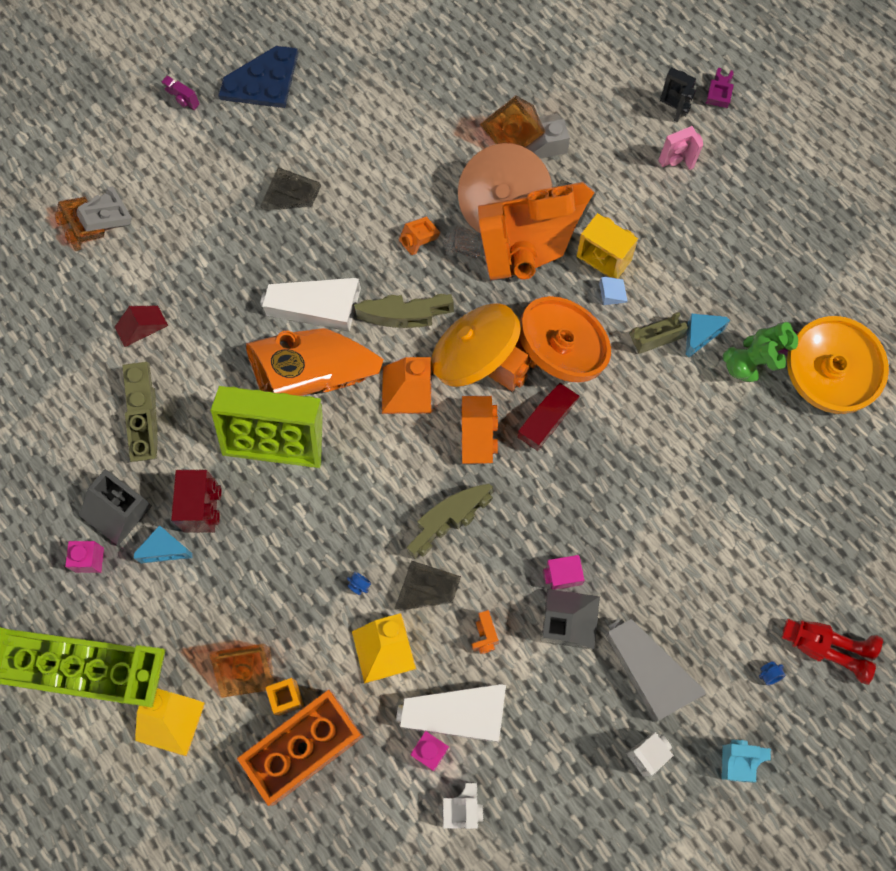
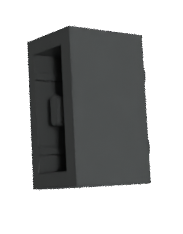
(113, 507)

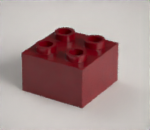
(195, 501)

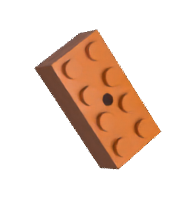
(277, 764)

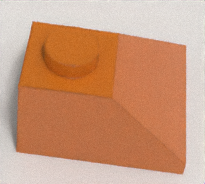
(407, 386)

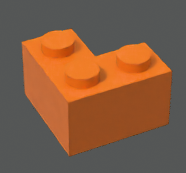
(514, 368)
(478, 424)

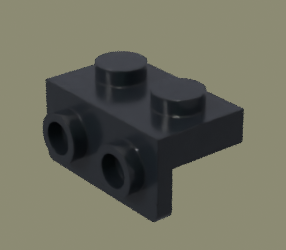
(678, 92)

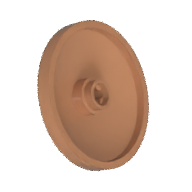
(499, 175)

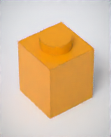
(284, 697)

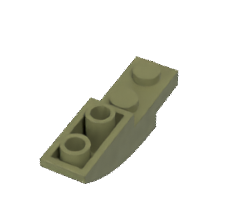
(395, 313)
(141, 412)
(456, 509)

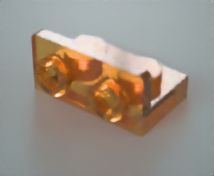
(72, 227)

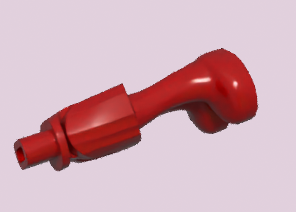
(815, 641)

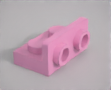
(681, 146)

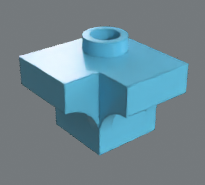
(742, 761)

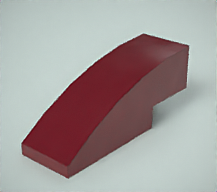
(547, 416)

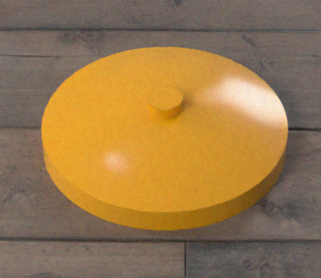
(475, 345)
(838, 365)

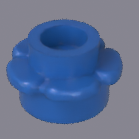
(358, 583)
(772, 673)

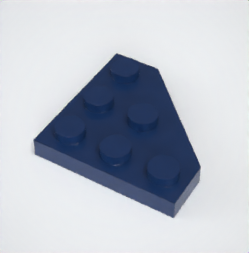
(263, 79)

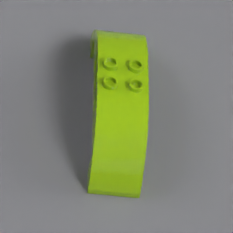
(80, 667)

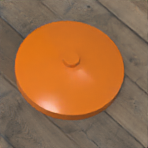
(564, 339)

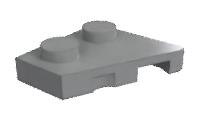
(104, 212)

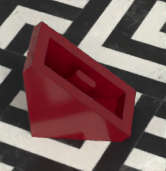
(139, 323)

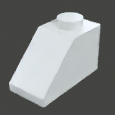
(650, 754)

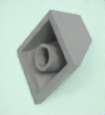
(554, 140)

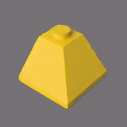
(383, 648)
(169, 723)

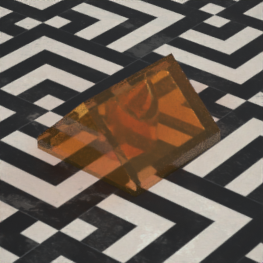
(514, 123)
(242, 669)

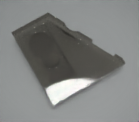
(290, 191)
(427, 587)

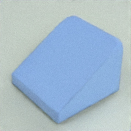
(612, 291)

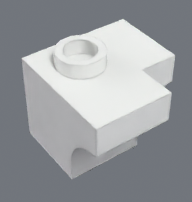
(463, 810)

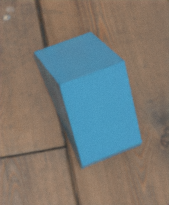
(703, 330)
(161, 547)

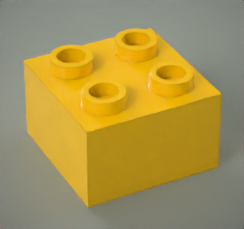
(606, 246)

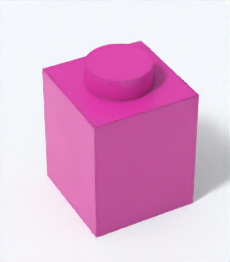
(84, 557)
(564, 572)
(430, 751)

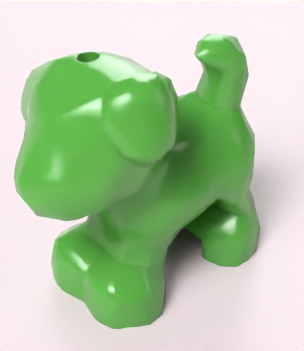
(762, 350)

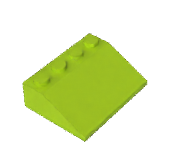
(268, 426)

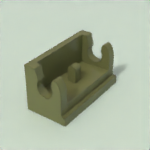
(658, 333)

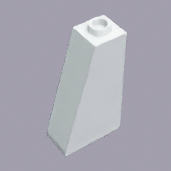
(314, 302)
(460, 713)

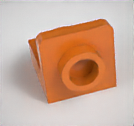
(418, 233)
(485, 628)

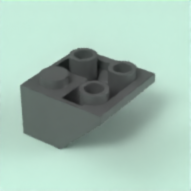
(570, 619)

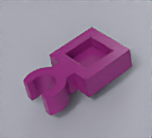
(720, 90)
(184, 95)

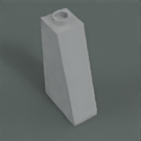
(653, 672)

